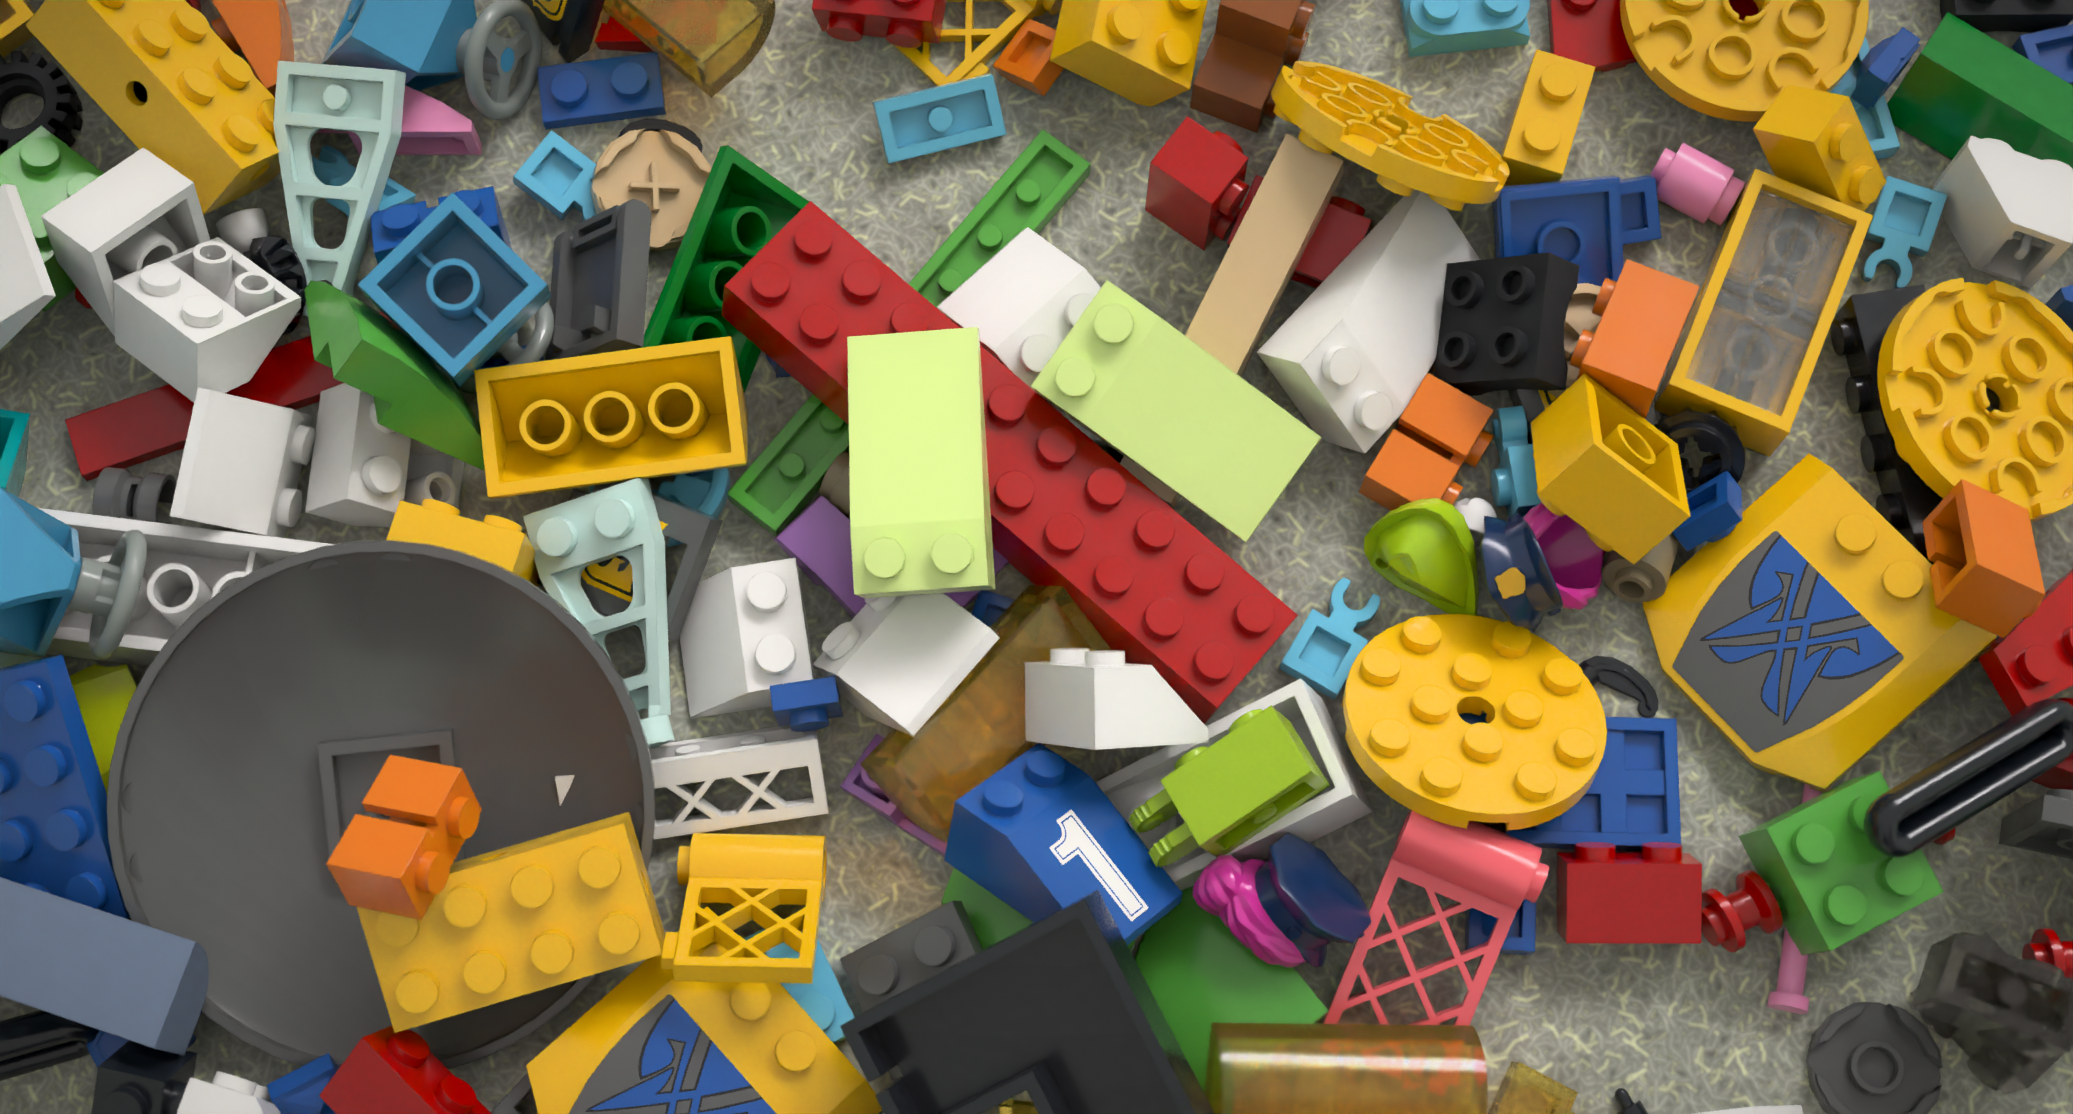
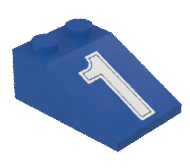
(1051, 836)

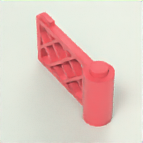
(1467, 865)

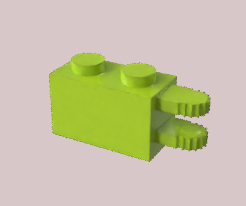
(1231, 788)

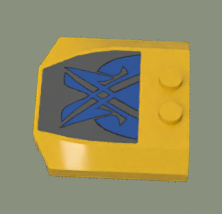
(1808, 629)
(696, 1051)

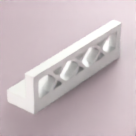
(735, 757)

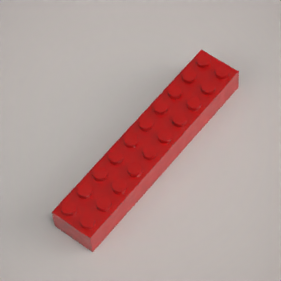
(1055, 496)

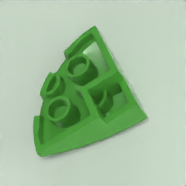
(382, 361)
(1209, 977)

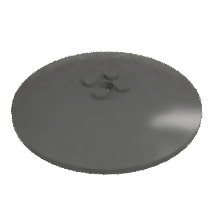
(272, 729)

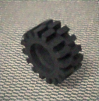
(46, 81)

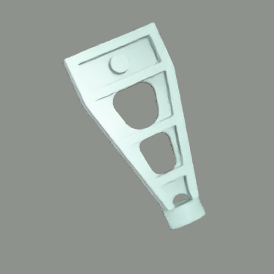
(339, 99)
(597, 529)

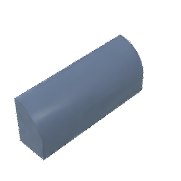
(100, 968)

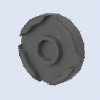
(1855, 1079)

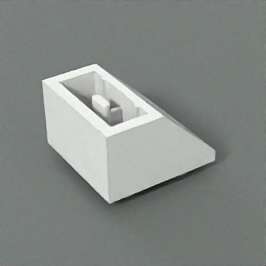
(2008, 209)
(202, 317)
(367, 468)

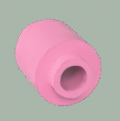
(1696, 184)

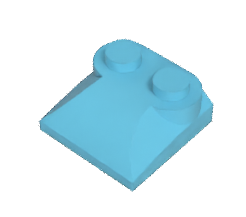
(1463, 25)

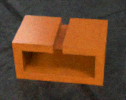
(1636, 333)
(1429, 447)
(1983, 559)
(405, 859)

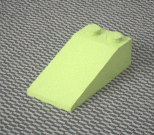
(1175, 411)
(918, 464)

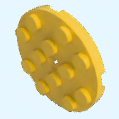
(1741, 66)
(1380, 132)
(1935, 399)
(1517, 769)

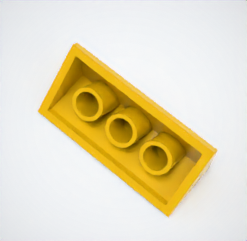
(611, 417)

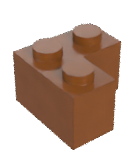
(1246, 57)

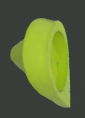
(1427, 553)

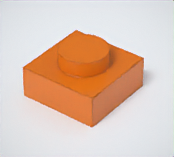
(1028, 58)

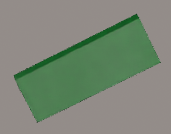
(1983, 90)
(730, 225)

